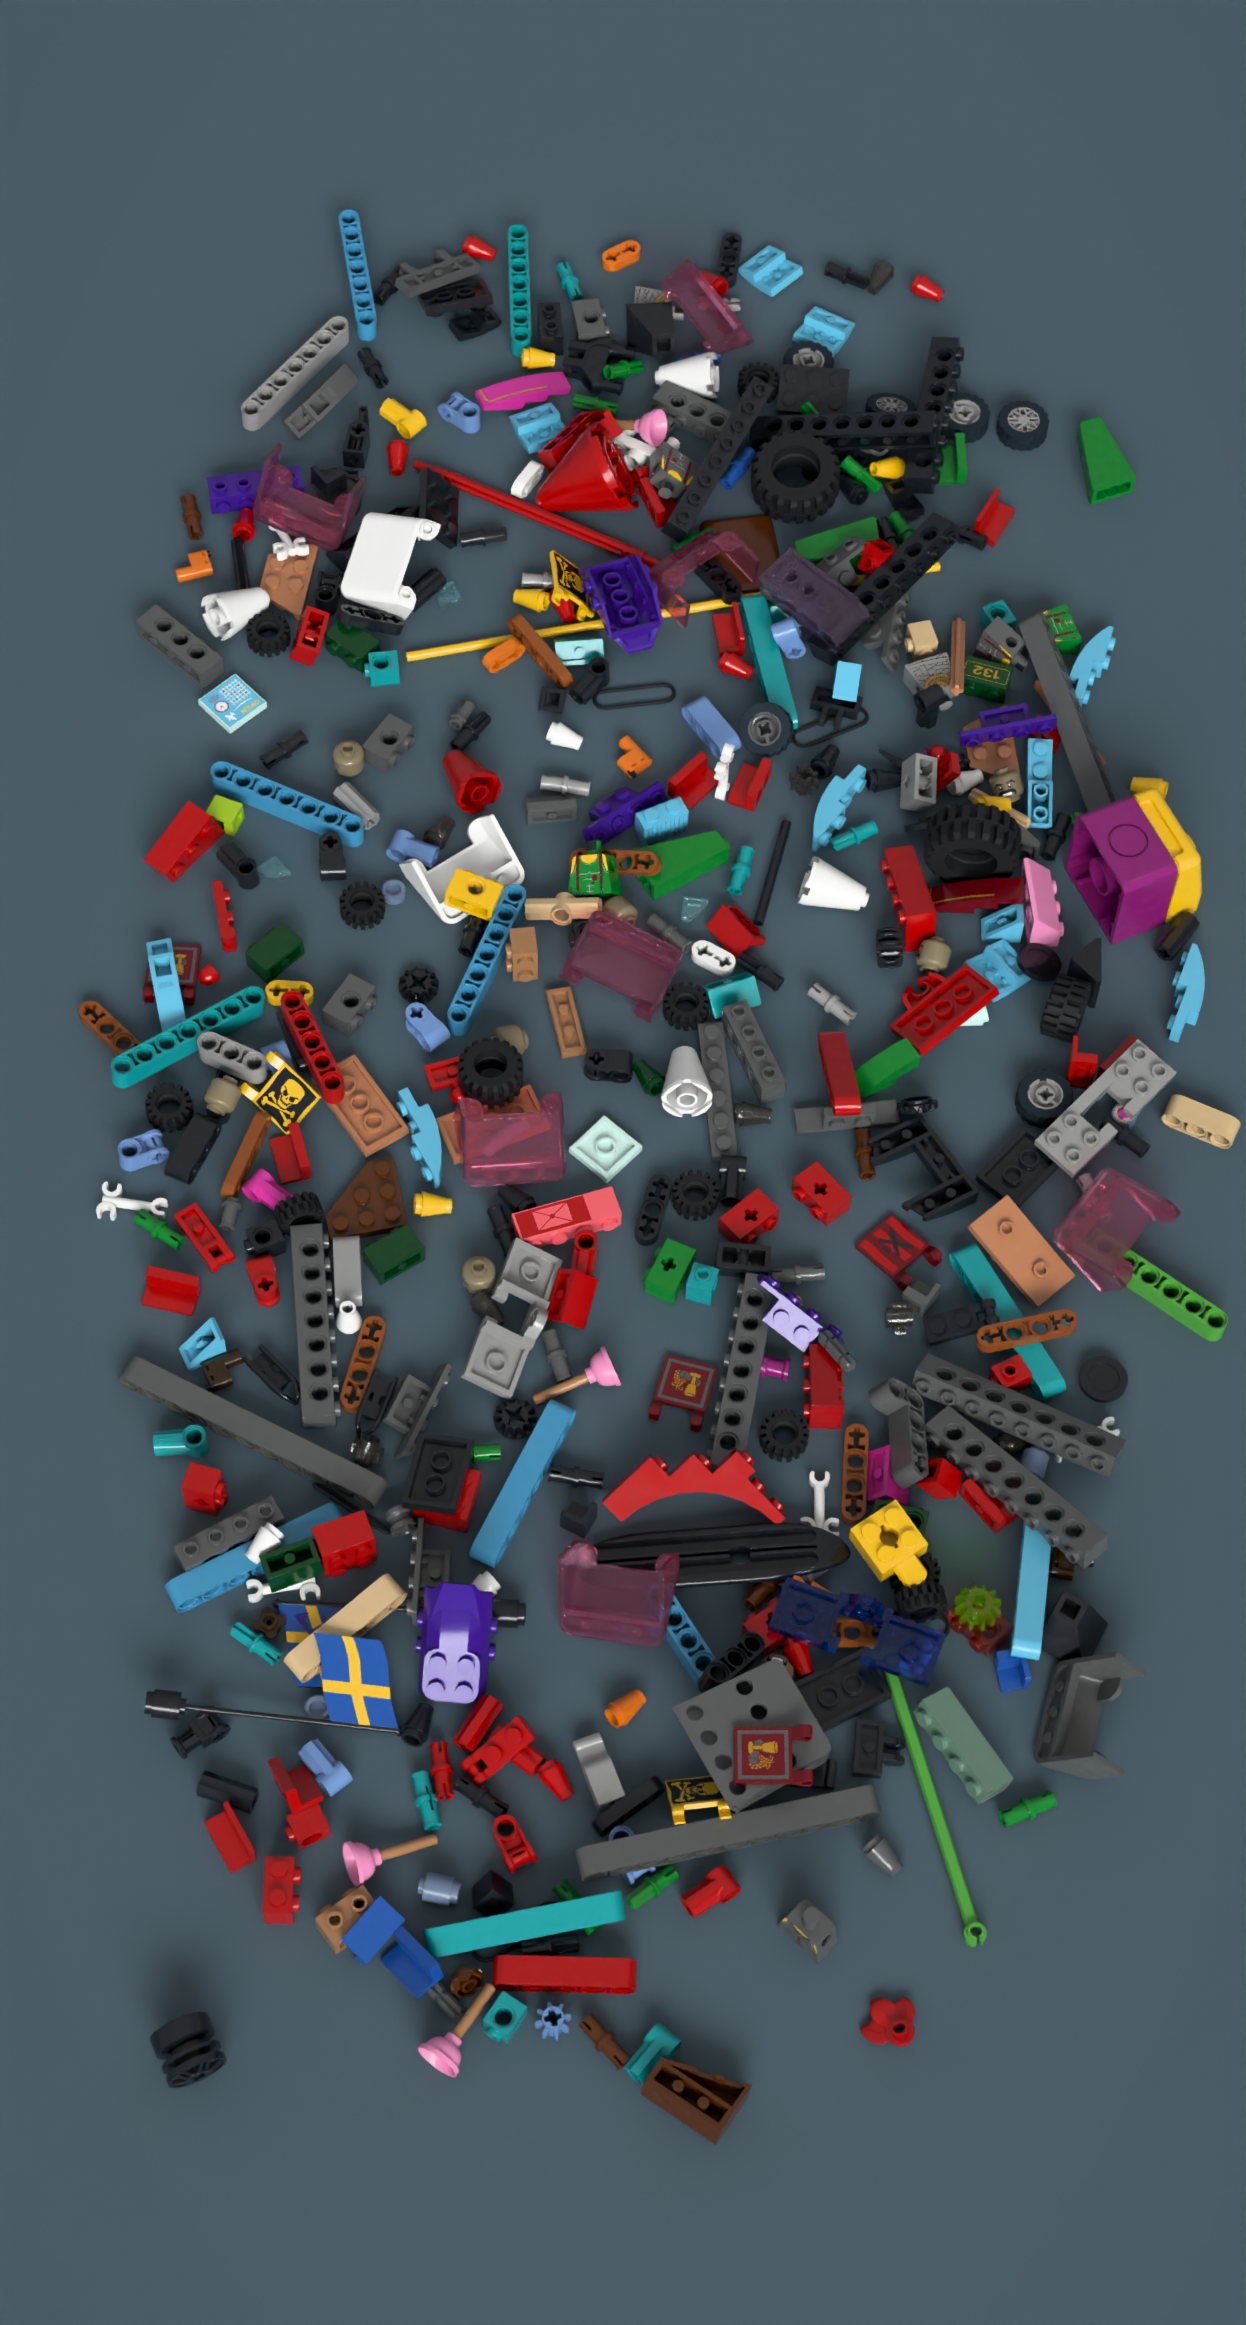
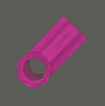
(263, 1188)

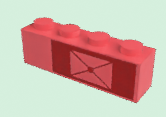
(563, 1219)

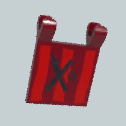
(895, 1247)

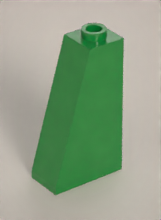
(1103, 464)
(819, 545)
(683, 861)

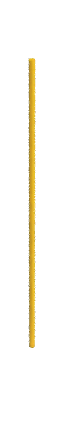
(571, 628)

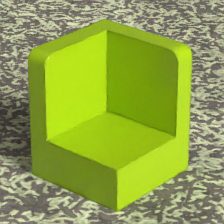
(228, 812)

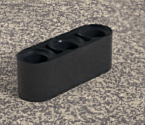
(193, 1148)
(732, 1661)

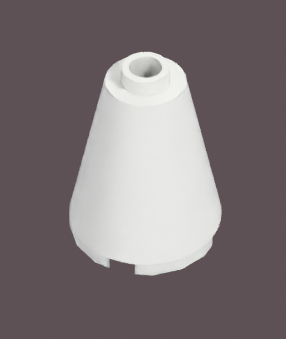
(693, 374)
(231, 610)
(831, 888)
(686, 1084)

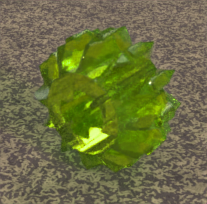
(980, 1597)

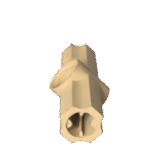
(561, 908)

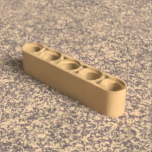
(351, 1621)

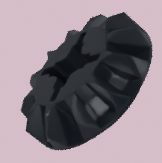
(417, 994)
(917, 1105)
(516, 1429)

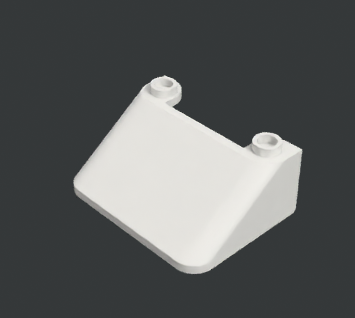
(381, 559)
(487, 857)

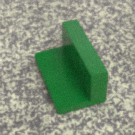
(955, 462)

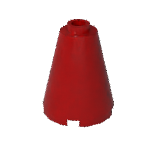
(470, 782)

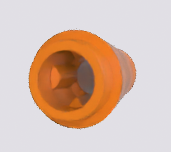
(624, 1708)

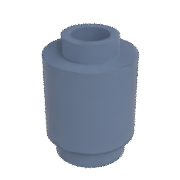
(1035, 1460)
(440, 1889)

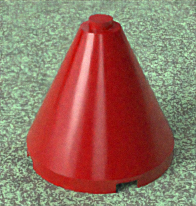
(589, 477)

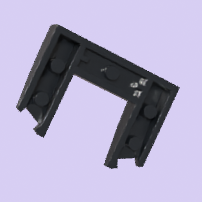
(917, 1136)

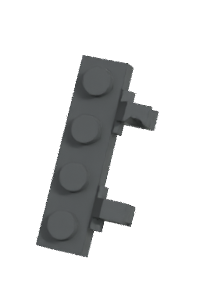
(447, 270)

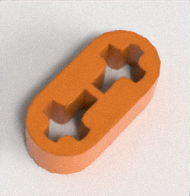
(621, 255)
(503, 655)

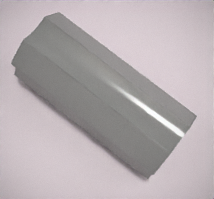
(356, 804)

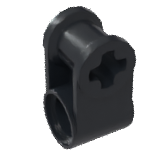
(328, 592)
(331, 857)
(610, 1065)

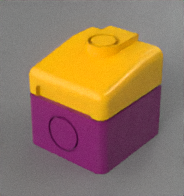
(1134, 865)

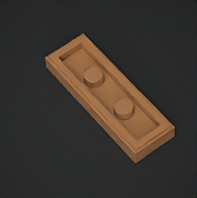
(566, 1022)

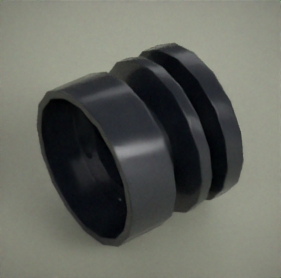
(187, 2049)

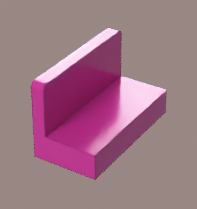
(880, 1479)

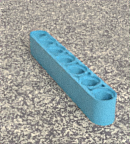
(1030, 1595)

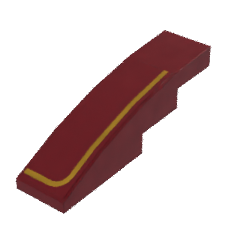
(977, 893)

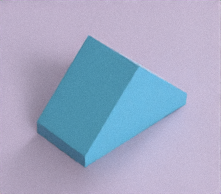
(846, 681)
(1003, 924)
(203, 1345)

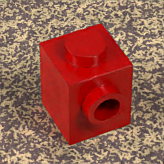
(874, 555)
(1011, 1374)
(942, 1480)

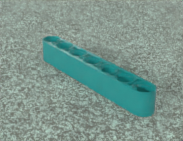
(519, 288)
(766, 654)
(176, 1038)
(984, 1284)
(525, 1924)

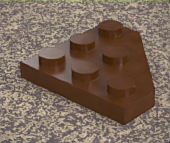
(369, 1204)

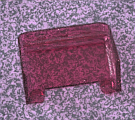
(705, 309)
(623, 961)
(511, 1145)
(1107, 1224)
(615, 1600)

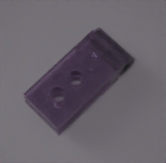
(812, 598)

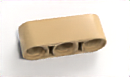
(1201, 1121)

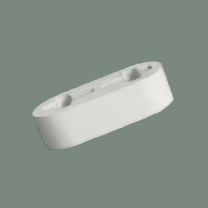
(527, 480)
(713, 958)

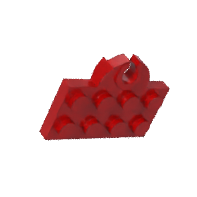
(941, 1007)

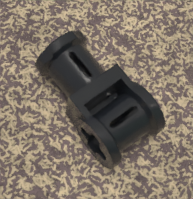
(203, 1731)

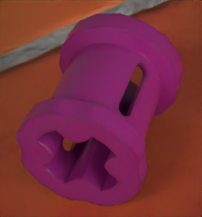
(775, 1368)

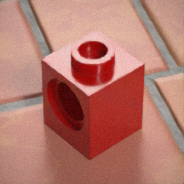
(307, 1826)

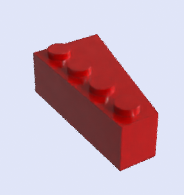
(909, 896)

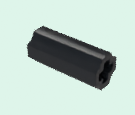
(427, 586)
(1176, 936)
(222, 1789)

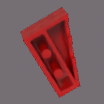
(559, 445)
(823, 1389)

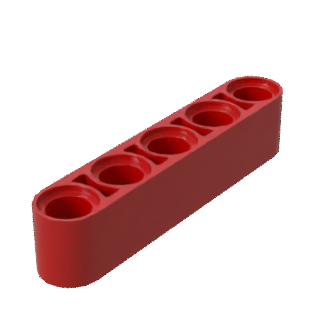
(316, 1056)
(839, 1073)
(564, 1974)

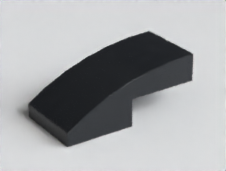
(477, 324)
(902, 501)

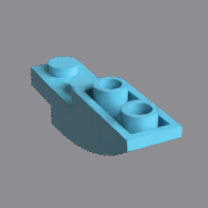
(1091, 663)
(1039, 783)
(833, 803)
(166, 983)
(1189, 992)
(425, 1136)

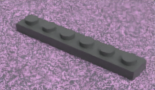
(720, 1114)

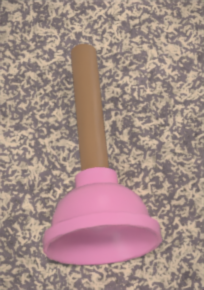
(651, 426)
(599, 1370)
(361, 1860)
(444, 2051)

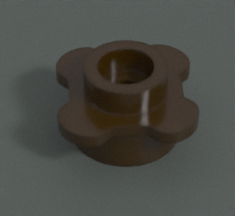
(272, 1630)

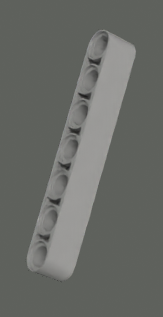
(295, 373)

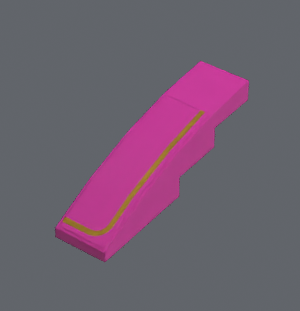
(518, 391)

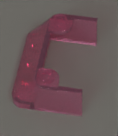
(300, 513)
(671, 570)

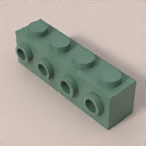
(963, 1745)

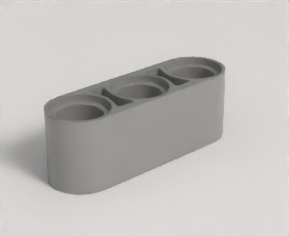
(226, 1048)
(347, 1270)

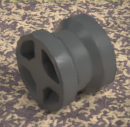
(400, 1521)

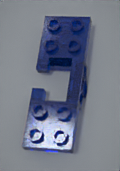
(901, 1646)

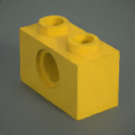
(478, 905)

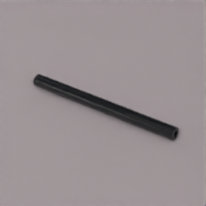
(772, 873)

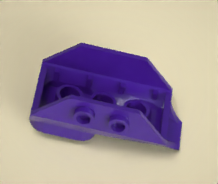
(625, 601)
(455, 1642)

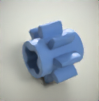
(557, 2013)

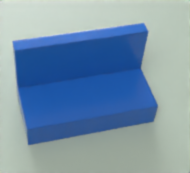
(372, 1930)
(412, 1964)

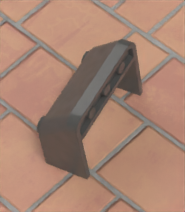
(1074, 1711)

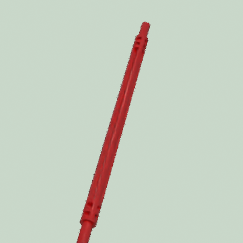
(537, 514)

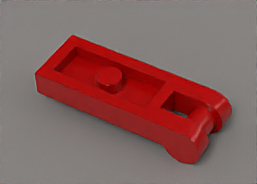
(225, 917)
(203, 1237)
(500, 1750)

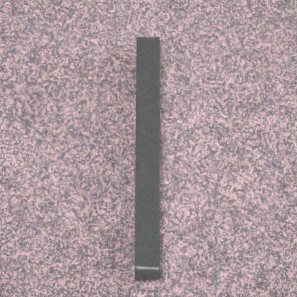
(1065, 704)
(253, 1432)
(724, 1835)

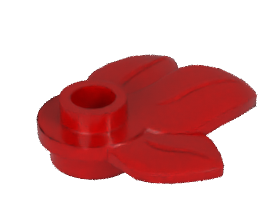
(888, 2018)

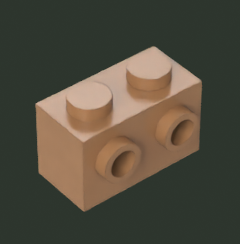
(522, 954)
(337, 1919)

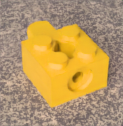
(891, 1545)

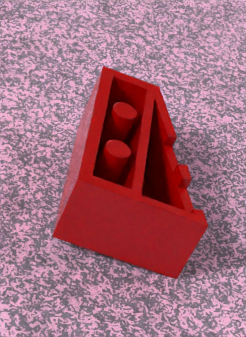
(183, 842)

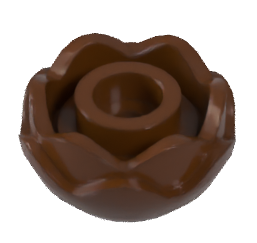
(466, 1980)

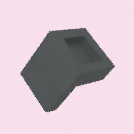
(921, 1297)

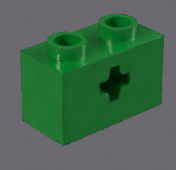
(679, 1261)

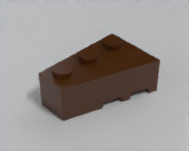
(695, 2098)

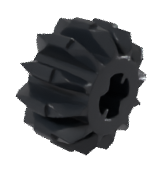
(889, 948)

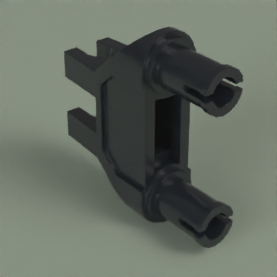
(588, 360)

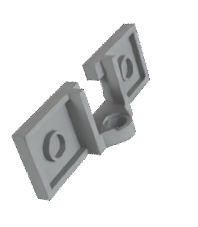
(1131, 1081)
(496, 1351)

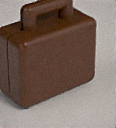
(758, 535)

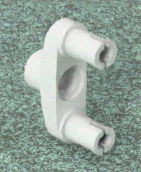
(635, 451)

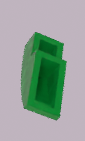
(886, 1067)

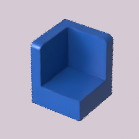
(1011, 1671)

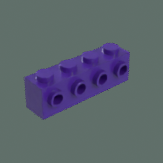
(239, 490)

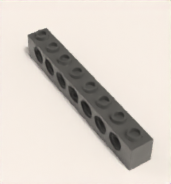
(736, 1362)
(314, 1412)
(1018, 1415)
(1090, 1539)

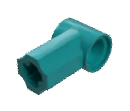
(178, 1442)
(657, 2044)

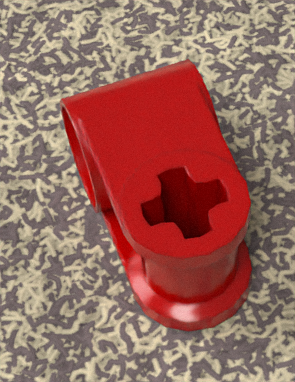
(263, 1277)
(515, 1848)

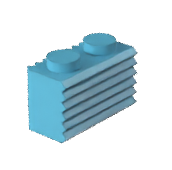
(661, 821)

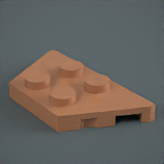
(290, 580)
(990, 755)

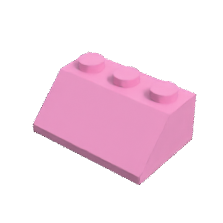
(1039, 905)

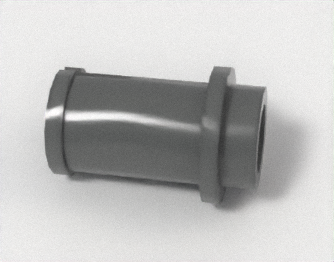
(460, 717)
(231, 1207)

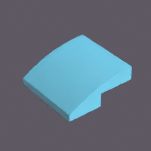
(770, 271)
(825, 329)
(536, 426)
(999, 967)

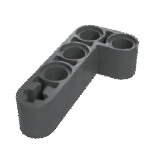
(906, 1429)

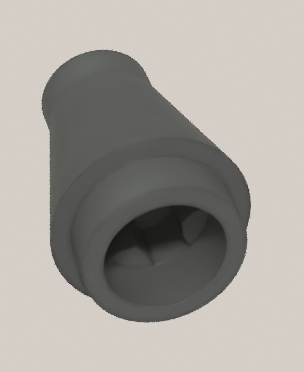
(882, 1855)

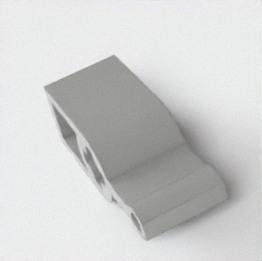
(598, 1771)

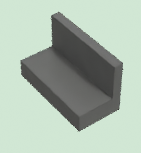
(551, 809)

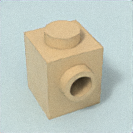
(921, 640)

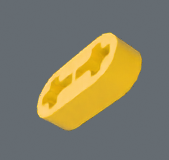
(284, 986)

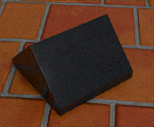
(1087, 967)

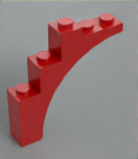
(729, 1478)

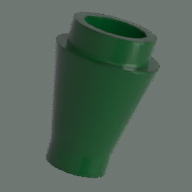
(649, 1078)

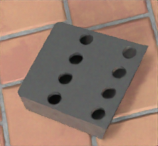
(753, 1699)

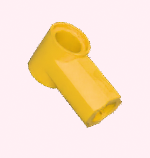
(406, 421)

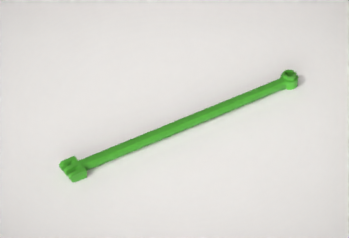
(935, 1812)

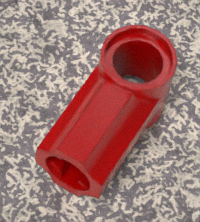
(582, 1258)
(717, 1887)

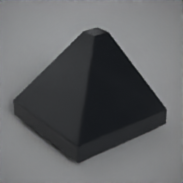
(552, 700)

